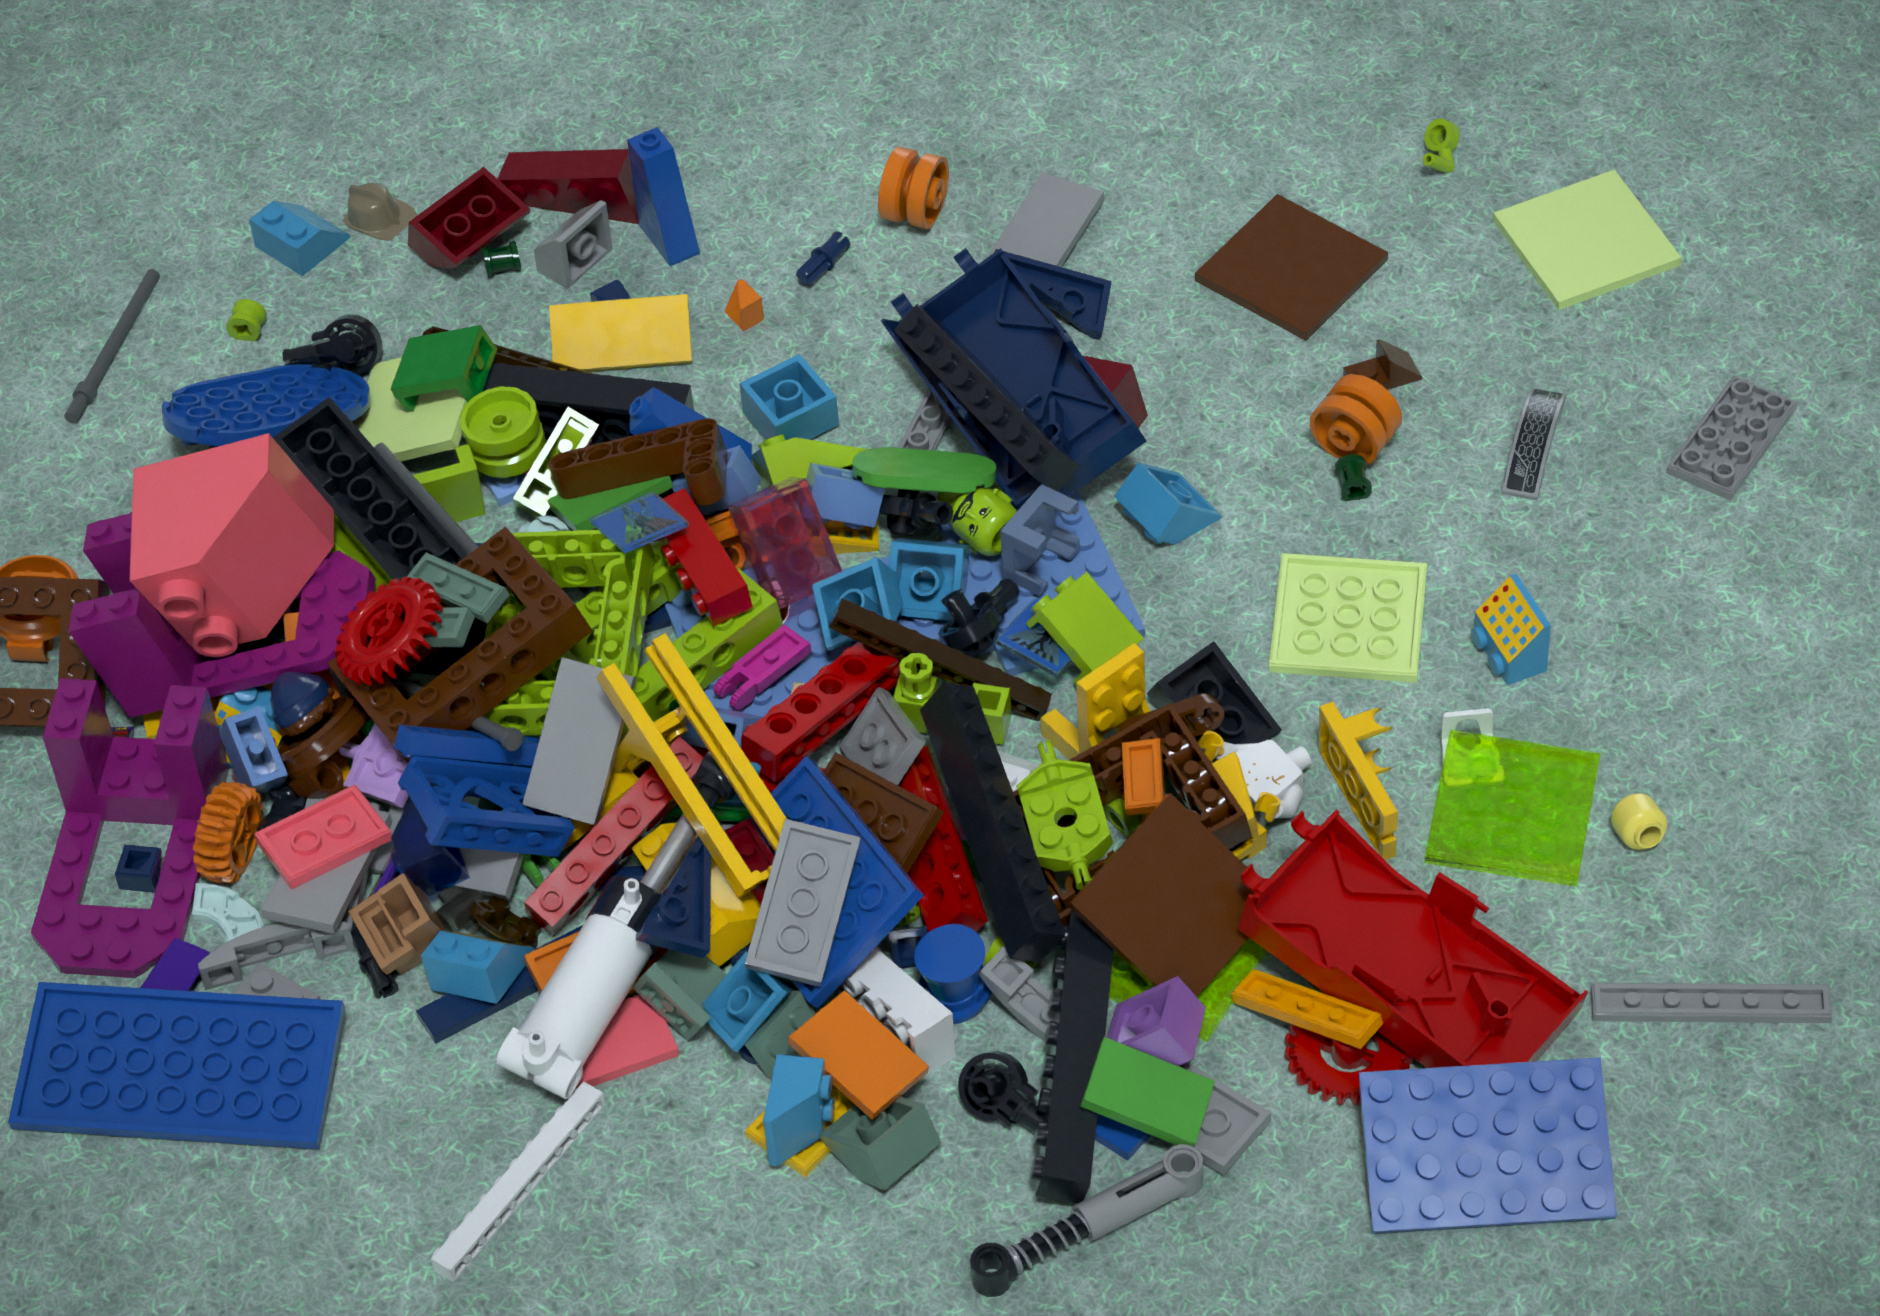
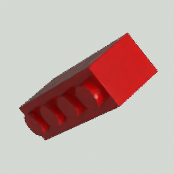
(704, 564)

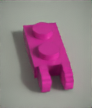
(762, 666)

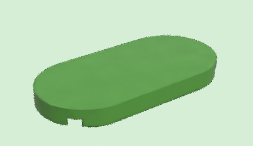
(924, 470)

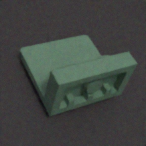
(678, 988)
(773, 1034)

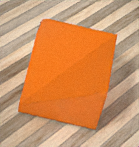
(745, 306)

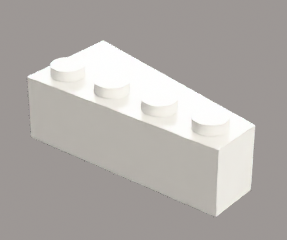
(903, 1008)

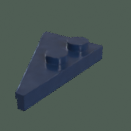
(1070, 293)
(683, 910)

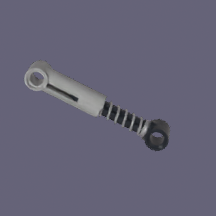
(1091, 1218)

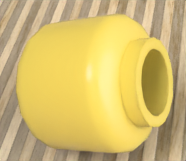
(1639, 821)

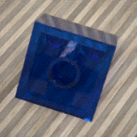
(425, 864)

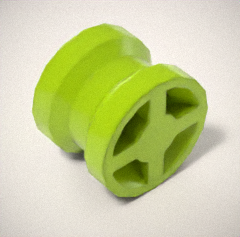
(246, 320)

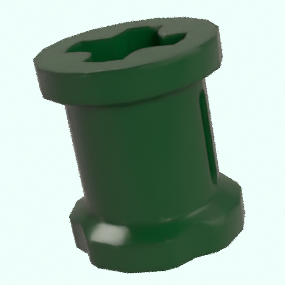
(501, 259)
(1353, 477)

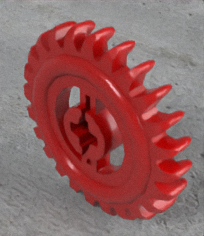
(389, 635)
(1311, 1069)

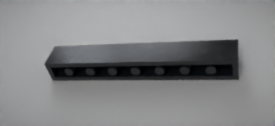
(987, 398)
(992, 823)
(1075, 1036)

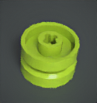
(503, 431)

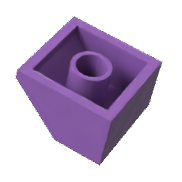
(1160, 1022)

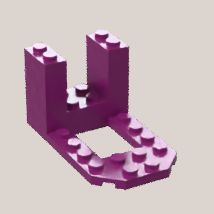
(144, 654)
(130, 783)

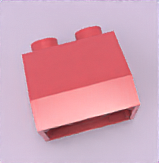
(226, 540)

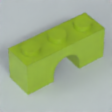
(993, 700)

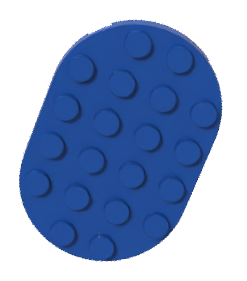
(259, 402)

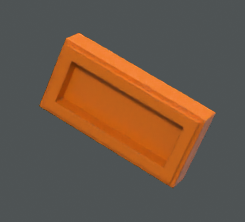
(1142, 775)

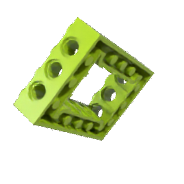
(582, 560)
(704, 648)

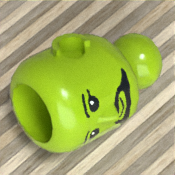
(980, 518)

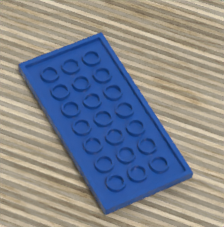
(177, 1065)

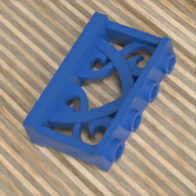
(442, 784)

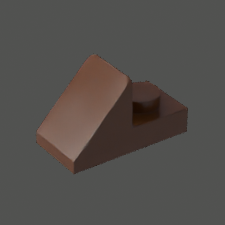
(1390, 367)

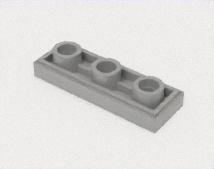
(927, 425)

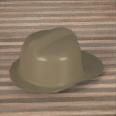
(376, 212)

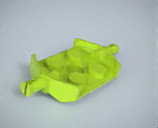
(1060, 790)

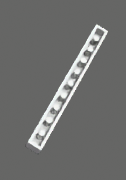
(517, 1181)

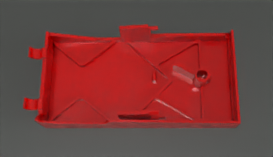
(1417, 958)

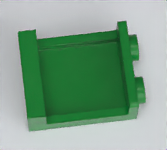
(444, 363)

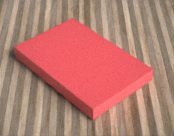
(323, 836)
(631, 1042)

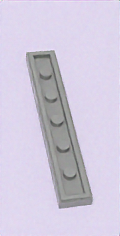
(1711, 1002)

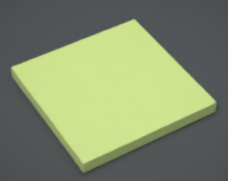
(1586, 239)
(411, 434)
(1348, 617)

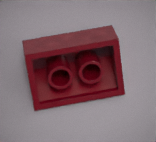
(465, 220)

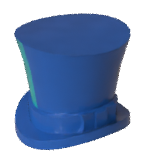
(950, 969)

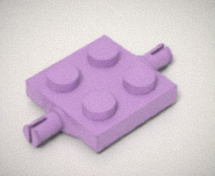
(376, 768)

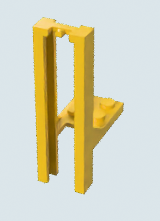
(1103, 703)
(651, 743)

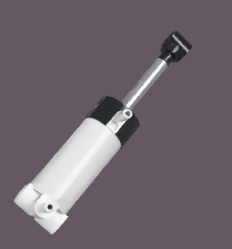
(600, 963)

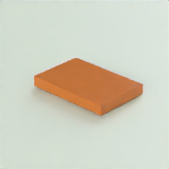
(859, 1054)

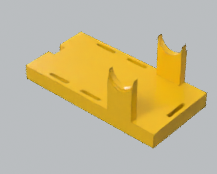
(1358, 773)

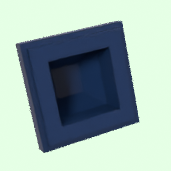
(903, 945)

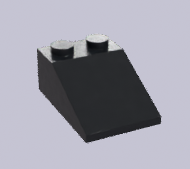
(1213, 674)

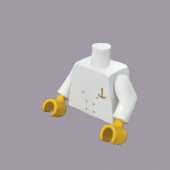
(1270, 774)

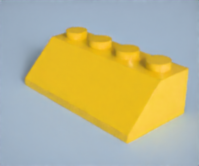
(730, 916)

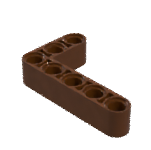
(685, 448)

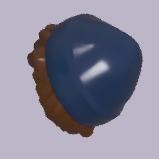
(299, 701)

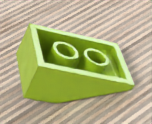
(789, 458)

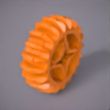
(227, 831)

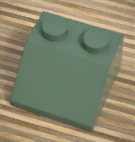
(882, 1147)

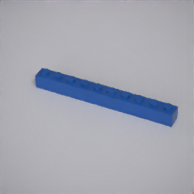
(462, 745)

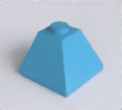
(743, 1003)

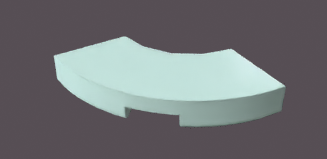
(227, 910)

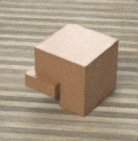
(397, 924)

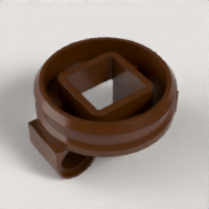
(309, 753)

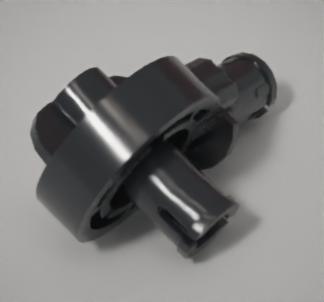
(341, 349)
(913, 511)
(975, 625)
(979, 1085)

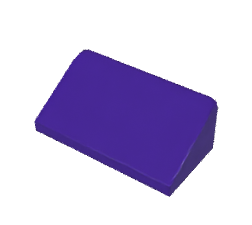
(176, 967)

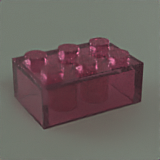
(785, 540)

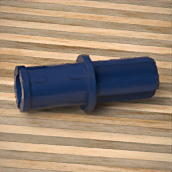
(822, 259)

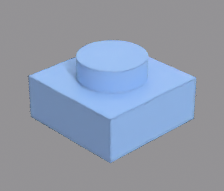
(503, 488)

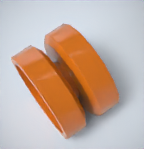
(913, 187)
(1356, 418)

